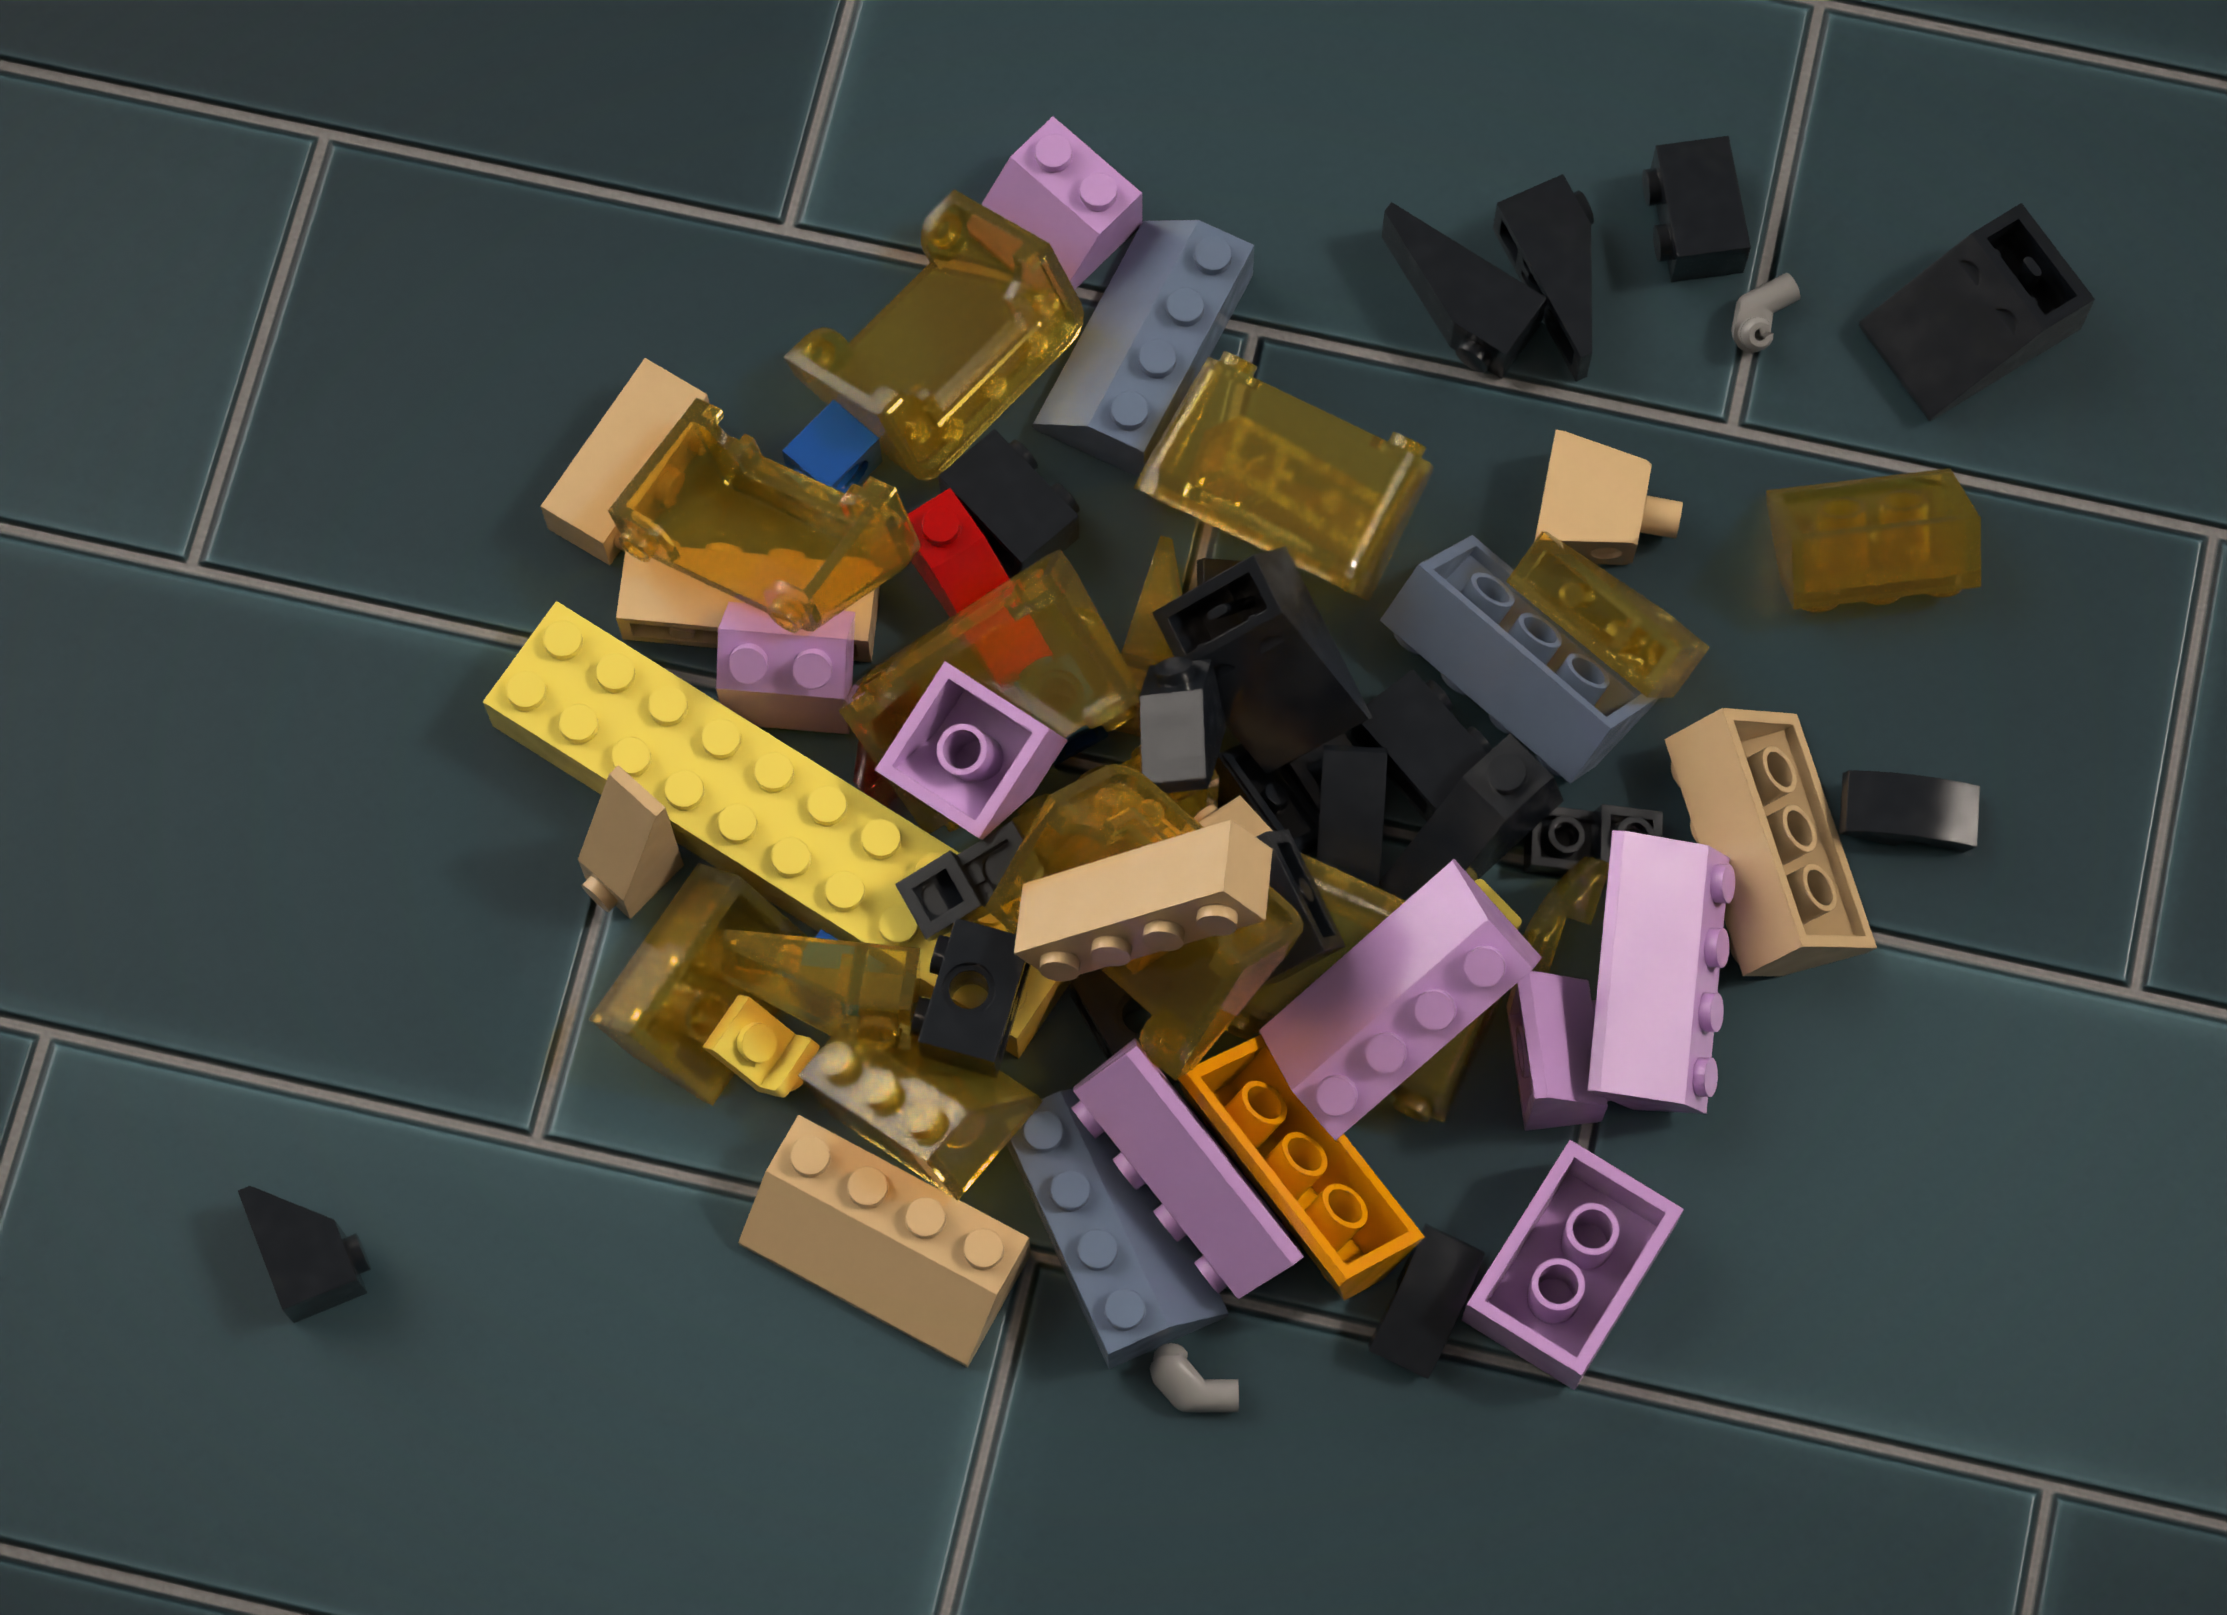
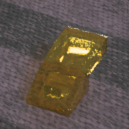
(1572, 898)

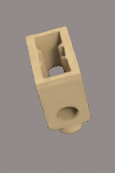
(1600, 501)

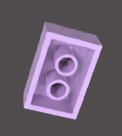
(1572, 1264)

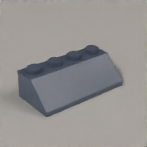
(1147, 340)
(1513, 659)
(1116, 1253)

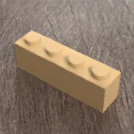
(680, 610)
(1144, 901)

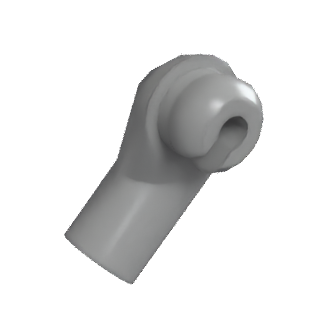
(1755, 312)
(1186, 1387)

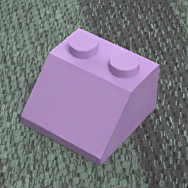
(1067, 199)
(784, 675)
(970, 752)
(1552, 1050)

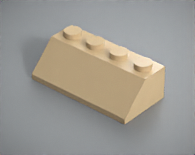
(1765, 809)
(884, 1241)

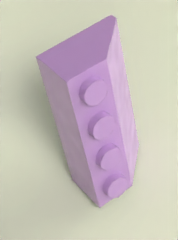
(1660, 974)
(1397, 998)
(1187, 1172)

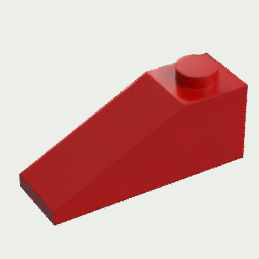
(954, 553)

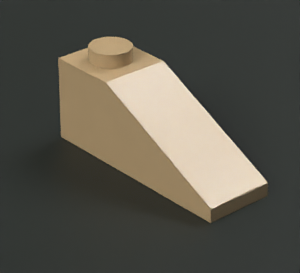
(628, 847)

